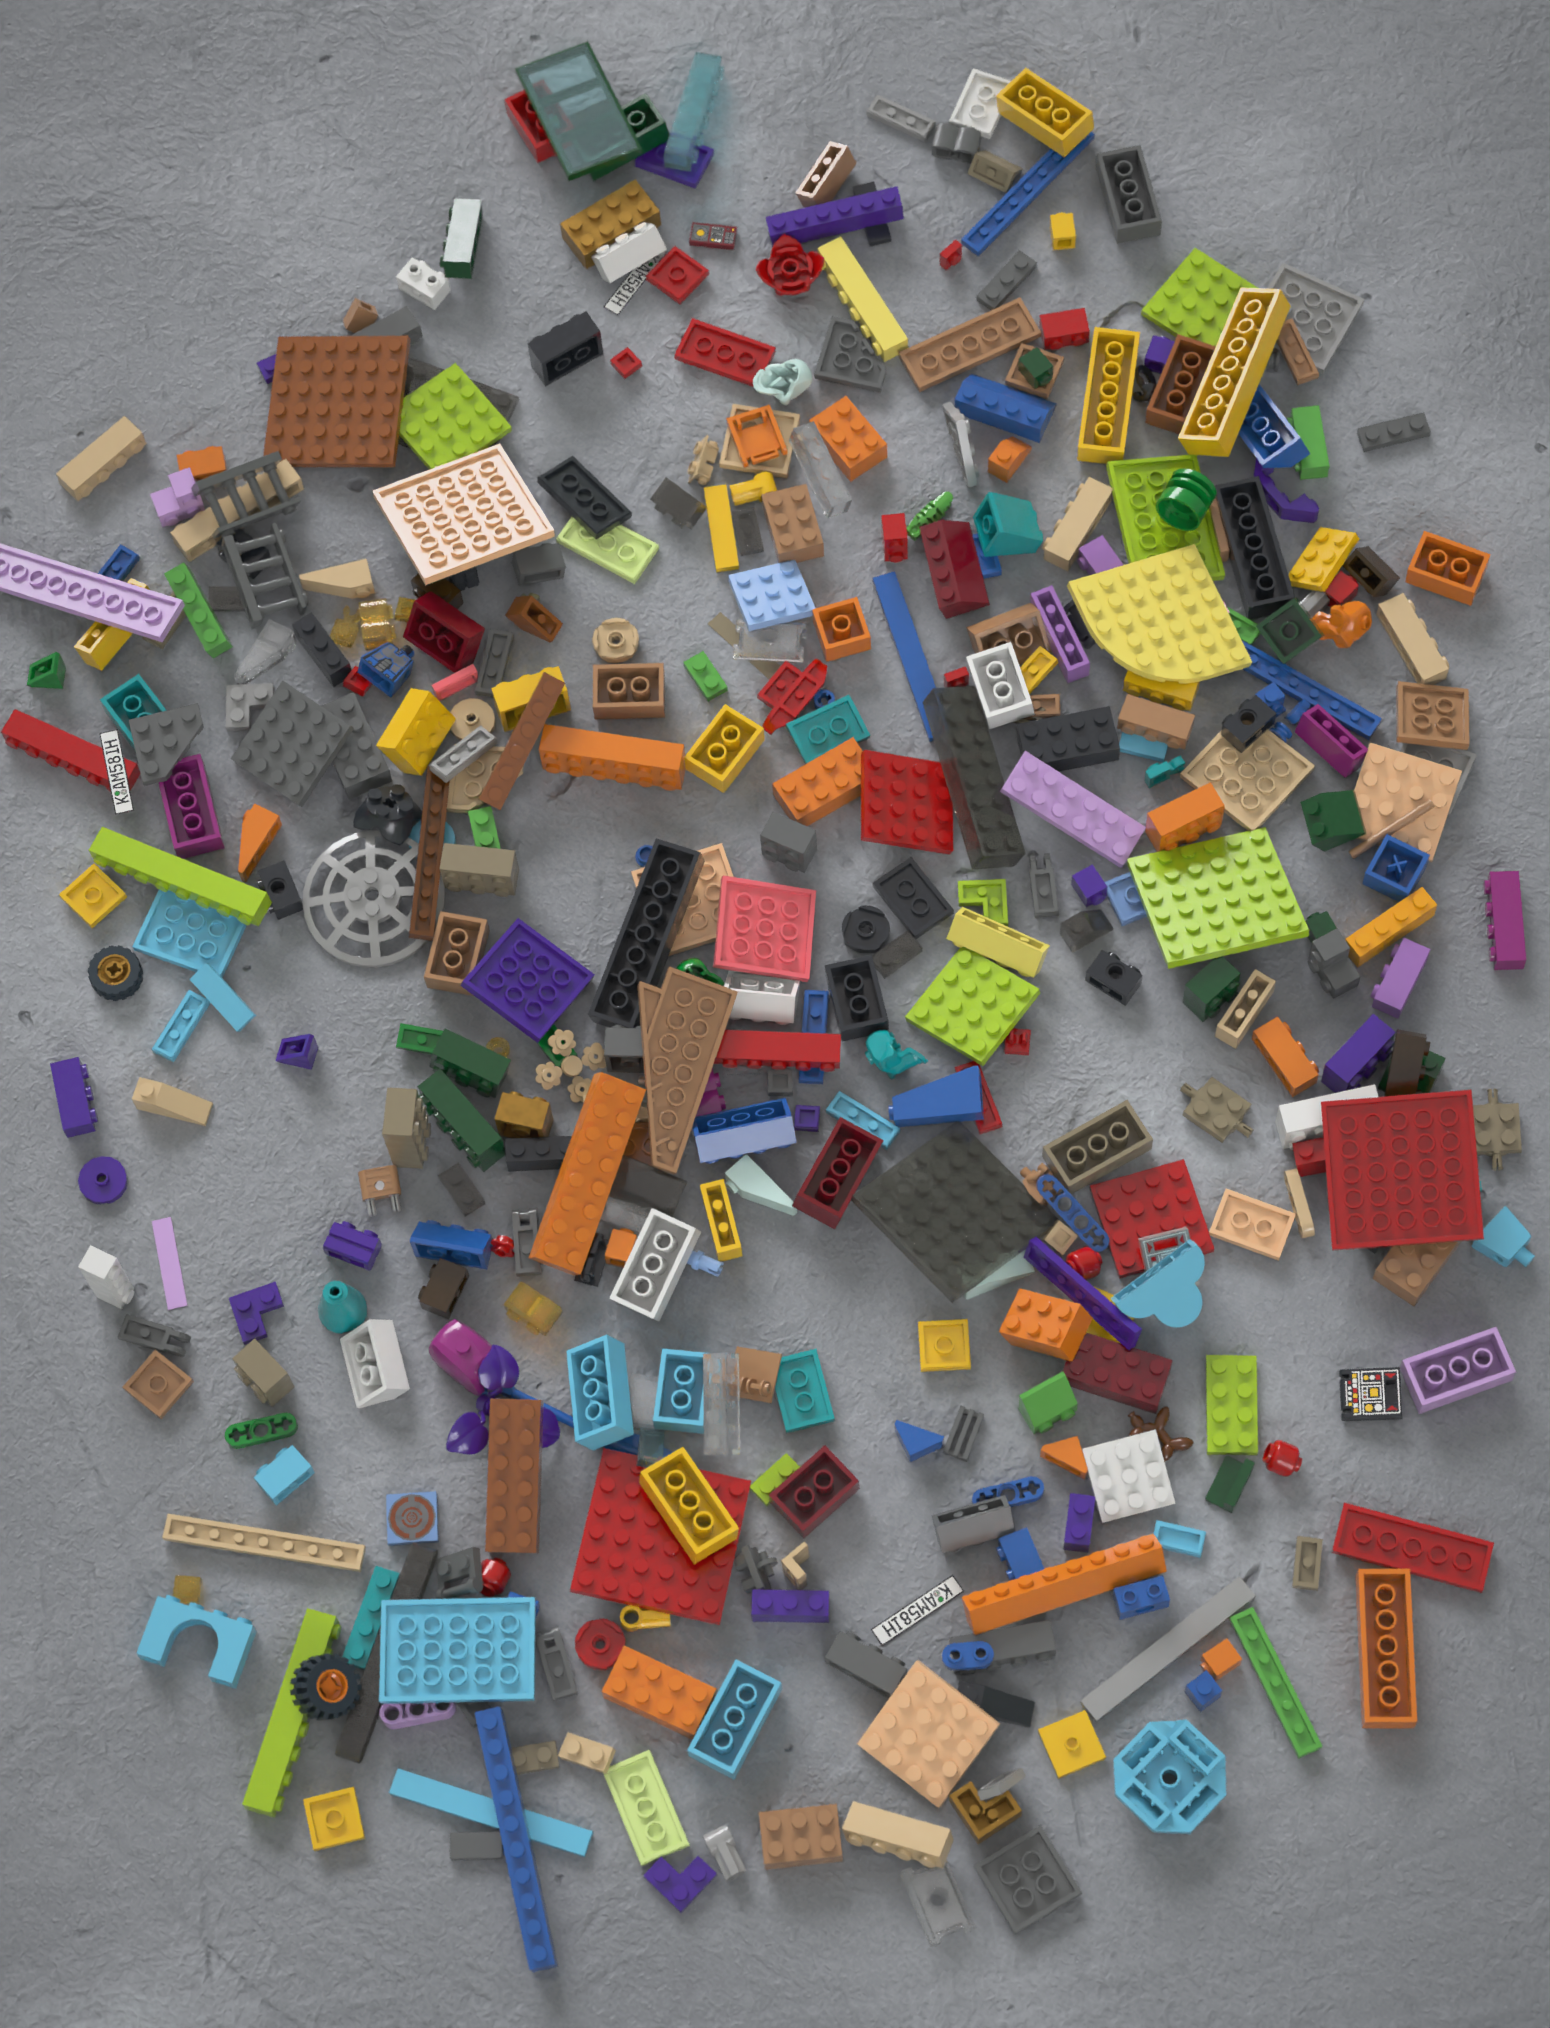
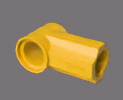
(752, 489)
(646, 1620)

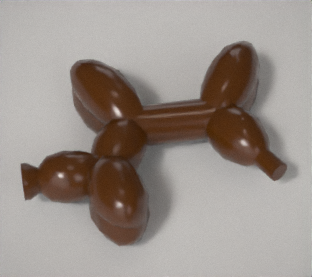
(1161, 1420)

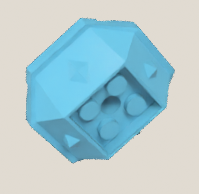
(1173, 1749)

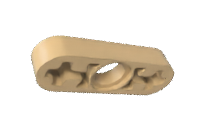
(1299, 1203)

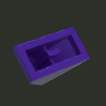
(298, 1051)

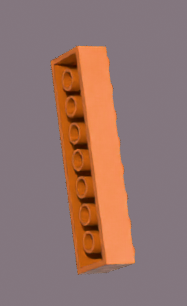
(587, 1173)

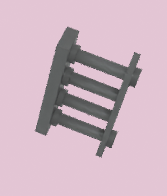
(247, 472)
(249, 591)

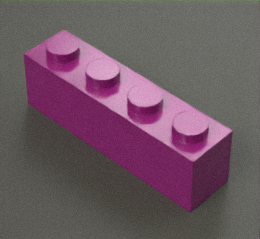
(1506, 920)

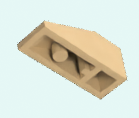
(344, 580)
(170, 1102)

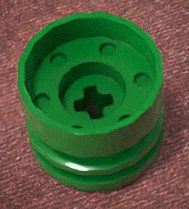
(1186, 499)

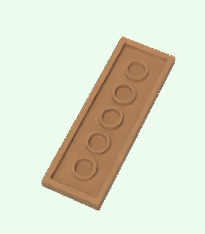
(969, 344)

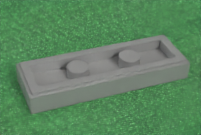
(901, 118)
(463, 754)

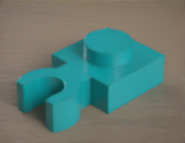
(1160, 772)

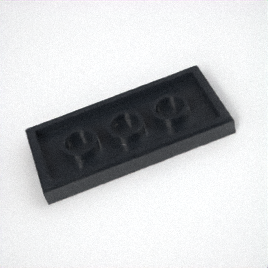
(584, 497)

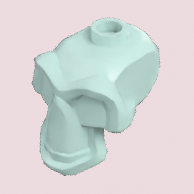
(784, 380)

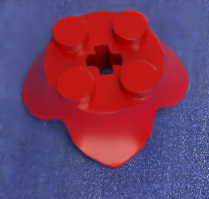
(785, 256)

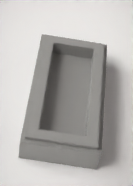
(1001, 1783)

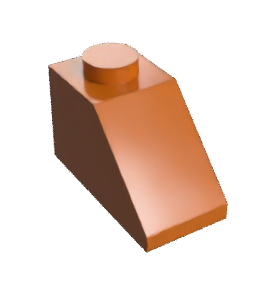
(1007, 458)

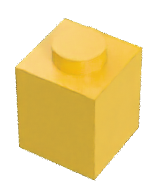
(1062, 231)

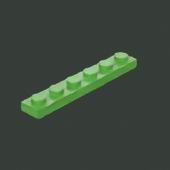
(1275, 1683)

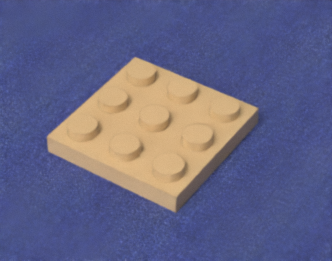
(778, 466)

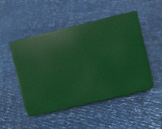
(1229, 1483)

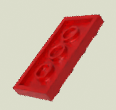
(723, 352)

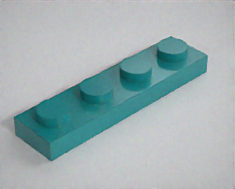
(369, 1617)

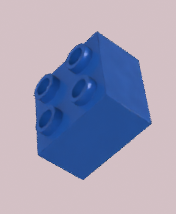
(1395, 869)

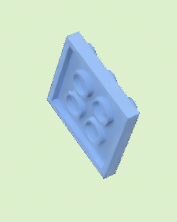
(771, 595)

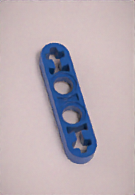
(1074, 1211)

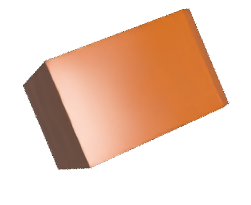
(1066, 1455)

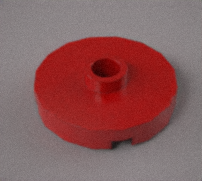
(590, 1635)

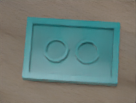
(827, 728)
(803, 1392)

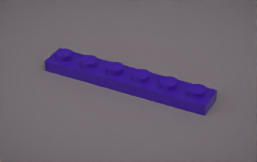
(1082, 1292)

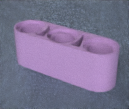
(407, 1719)

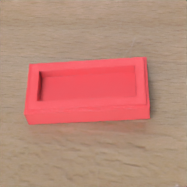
(455, 682)

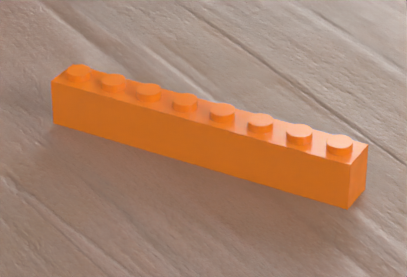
(1064, 1584)

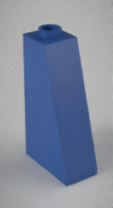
(941, 1101)

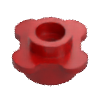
(503, 1246)

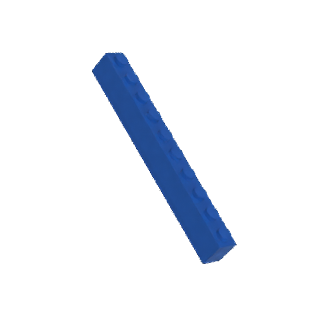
(516, 1839)

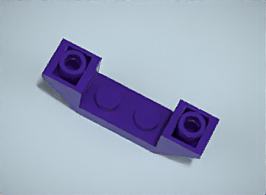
(1299, 510)

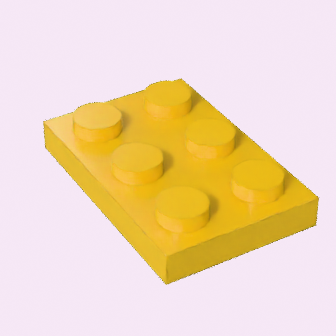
(1322, 559)

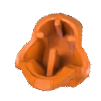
(1345, 623)

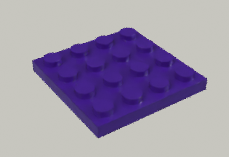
(527, 980)

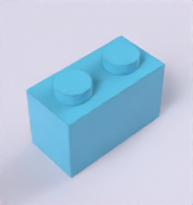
(283, 1474)

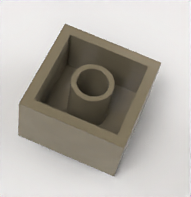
(263, 1372)

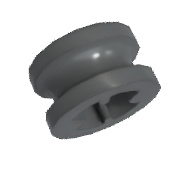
(1273, 361)

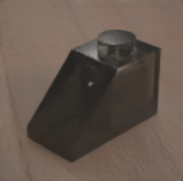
(1084, 928)

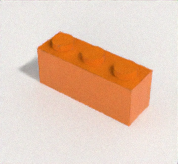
(1285, 1056)

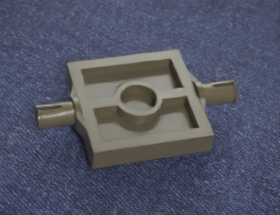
(1217, 1109)
(1497, 1129)

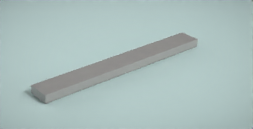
(1167, 1649)

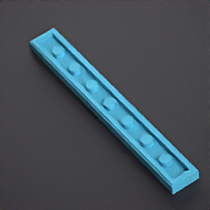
(482, 1811)

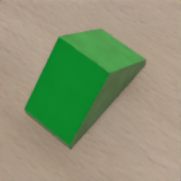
(47, 672)

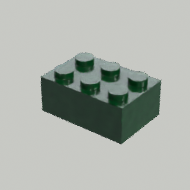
(470, 1063)

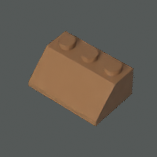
(1019, 626)

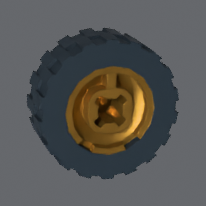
(115, 973)

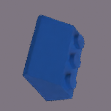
(452, 1243)

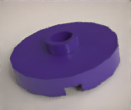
(105, 1191)

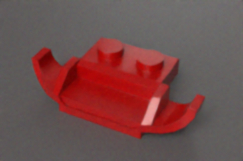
(790, 692)

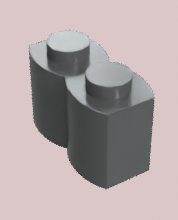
(956, 142)

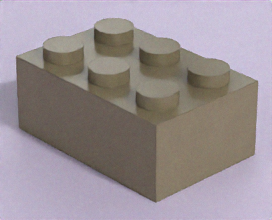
(479, 869)

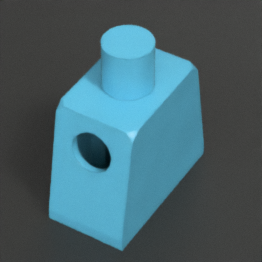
(1505, 1240)

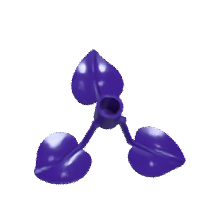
(496, 1371)

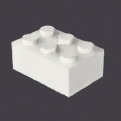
(1000, 685)

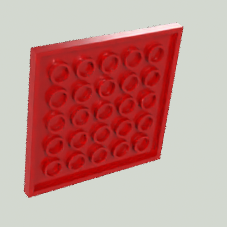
(1402, 1170)
(636, 1558)

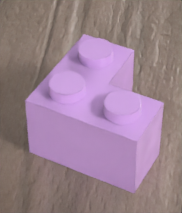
(177, 501)

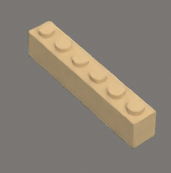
(196, 536)

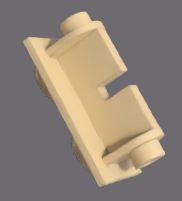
(698, 468)

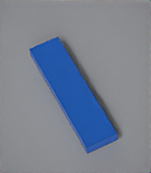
(814, 1021)

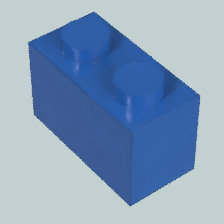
(1019, 1554)

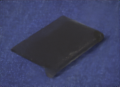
(647, 1186)

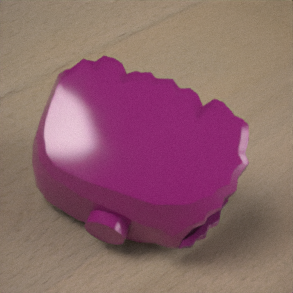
(460, 1354)

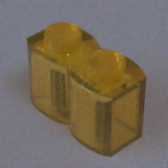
(376, 623)
(533, 1309)

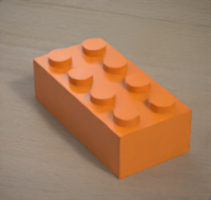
(821, 784)
(658, 1692)

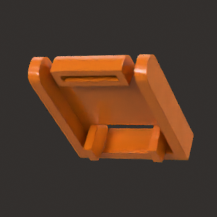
(759, 441)

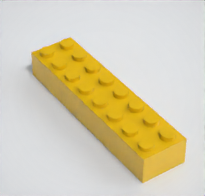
(1234, 372)

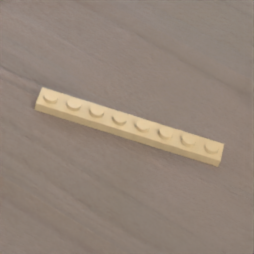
(264, 1542)

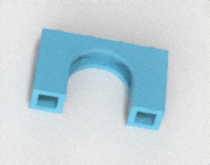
(172, 1617)

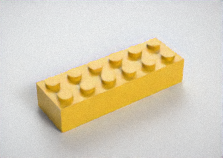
(1108, 395)

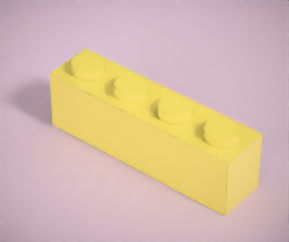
(997, 942)

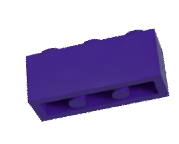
(74, 1097)
(790, 1606)

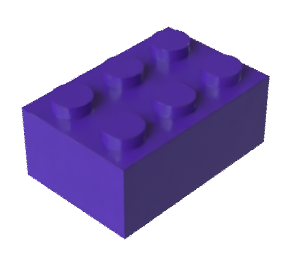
(1359, 1056)

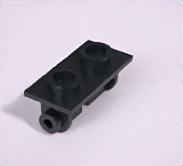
(594, 1262)

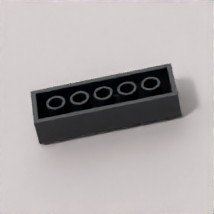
(1253, 547)

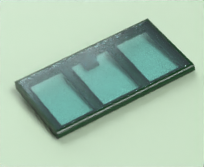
(578, 111)

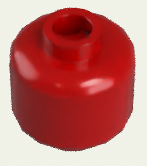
(1085, 1262)
(1282, 1458)
(494, 1576)

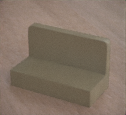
(993, 170)

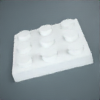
(1128, 1476)

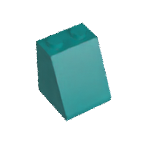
(1007, 526)

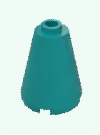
(341, 1307)

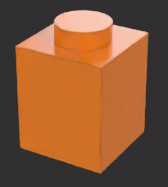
(620, 1247)
(1220, 1660)

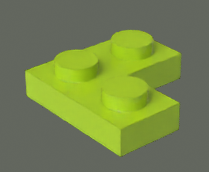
(985, 893)

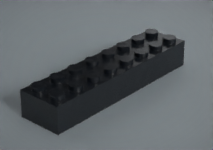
(647, 933)

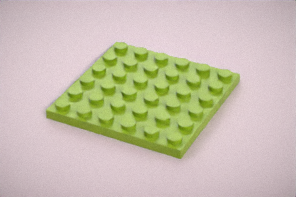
(1217, 897)

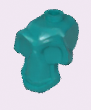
(888, 1054)

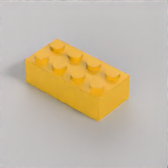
(1045, 112)
(688, 1505)

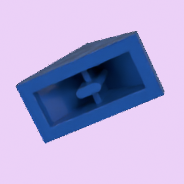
(917, 1441)

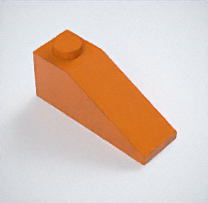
(257, 833)

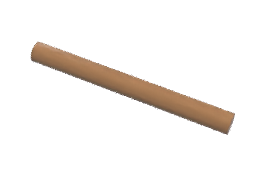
(1391, 829)

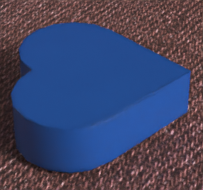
(1296, 713)

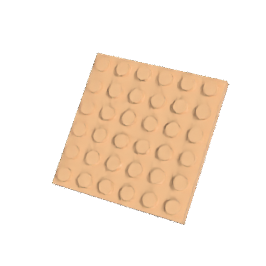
(463, 514)

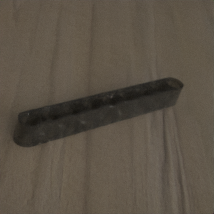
(364, 1716)

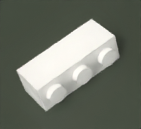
(628, 252)

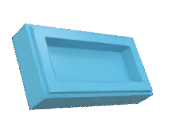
(1180, 1538)

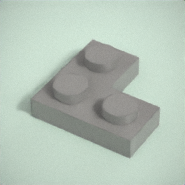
(241, 700)

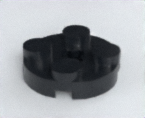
(868, 942)

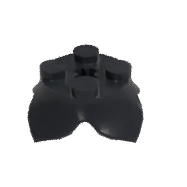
(390, 811)

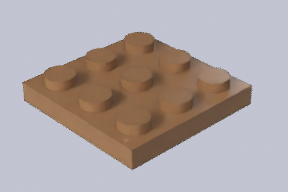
(1432, 715)

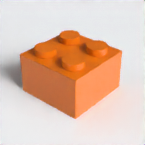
(841, 629)

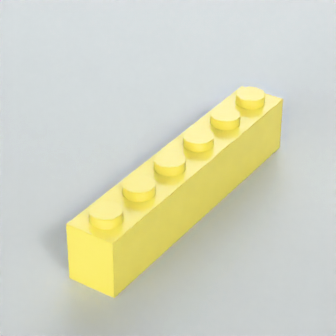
(862, 299)

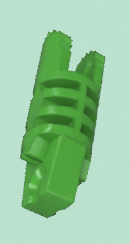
(931, 513)

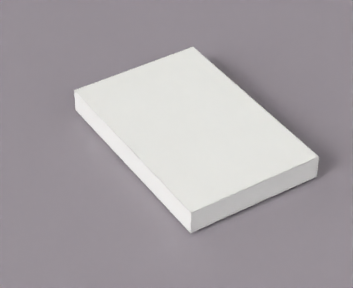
(978, 103)

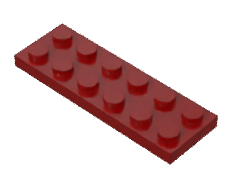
(1413, 1546)

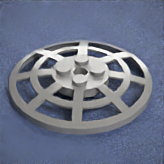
(363, 909)

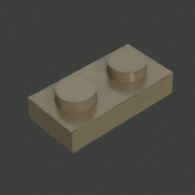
(1307, 1563)
(535, 1757)

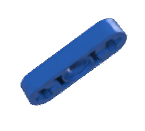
(1024, 1483)

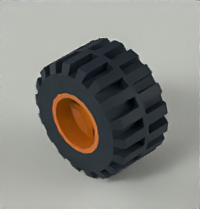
(325, 1686)

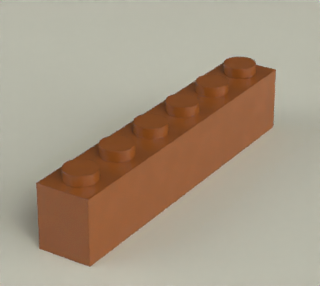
(521, 741)

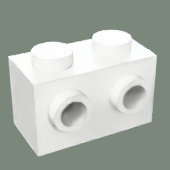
(423, 283)

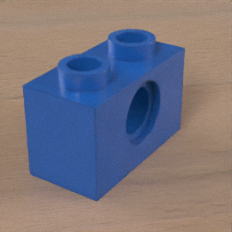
(1141, 1597)

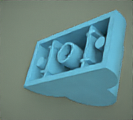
(1167, 1289)

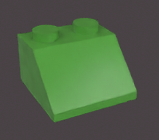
(1048, 1404)

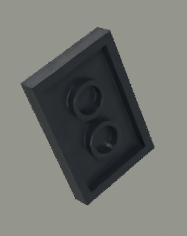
(913, 898)

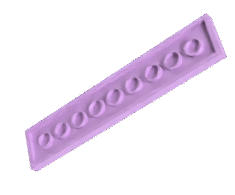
(87, 594)

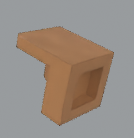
(359, 316)

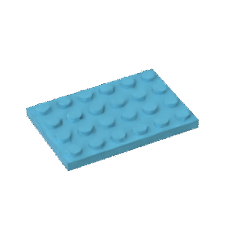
(457, 1650)

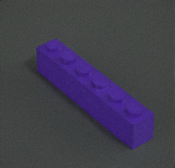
(837, 216)

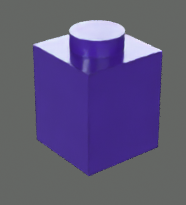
(1158, 353)
(1089, 886)

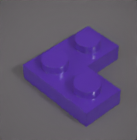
(249, 1307)
(683, 1887)

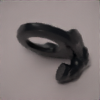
(1147, 388)

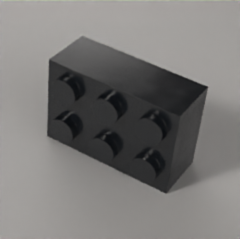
(565, 348)
(856, 997)

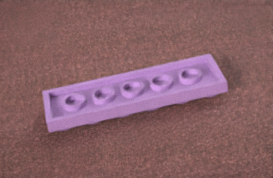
(1073, 809)

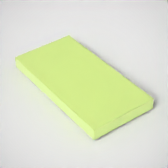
(617, 551)
(645, 1808)

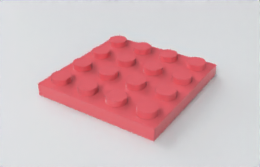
(764, 928)

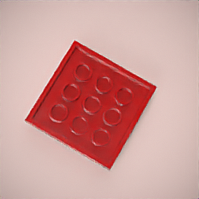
(905, 803)
(1145, 1206)

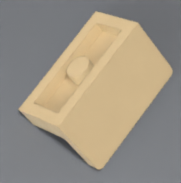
(791, 1566)

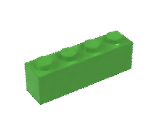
(198, 610)

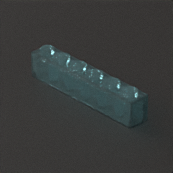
(693, 111)

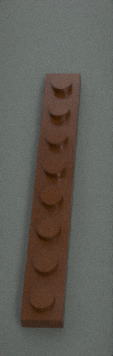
(429, 857)

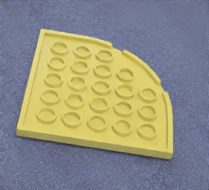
(1161, 618)

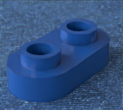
(968, 1658)

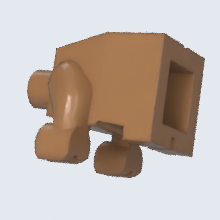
(1030, 1180)

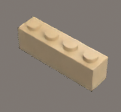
(101, 458)
(1078, 523)
(1412, 640)
(897, 1835)

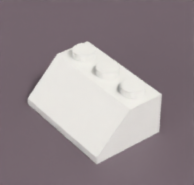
(763, 997)
(374, 1363)

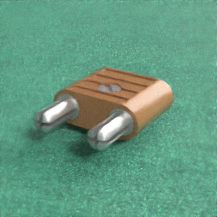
(380, 1184)

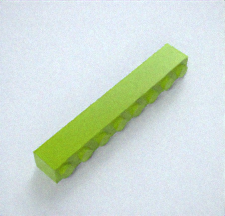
(180, 876)
(286, 1723)

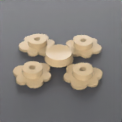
(570, 1065)

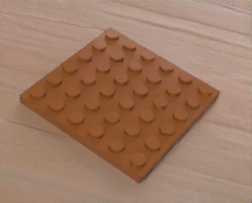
(337, 400)

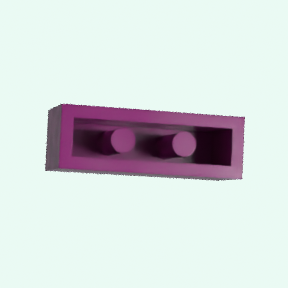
(1331, 740)

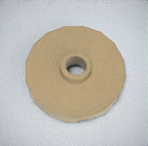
(613, 630)
(471, 708)

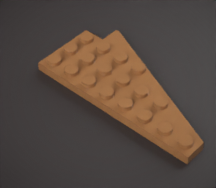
(679, 1046)

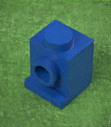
(1273, 698)

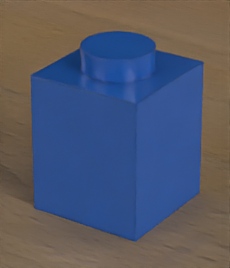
(1203, 1691)

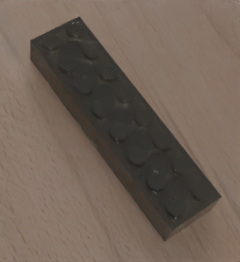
(973, 777)

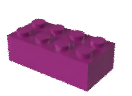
(191, 809)

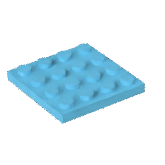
(188, 934)

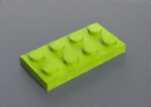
(1231, 1405)

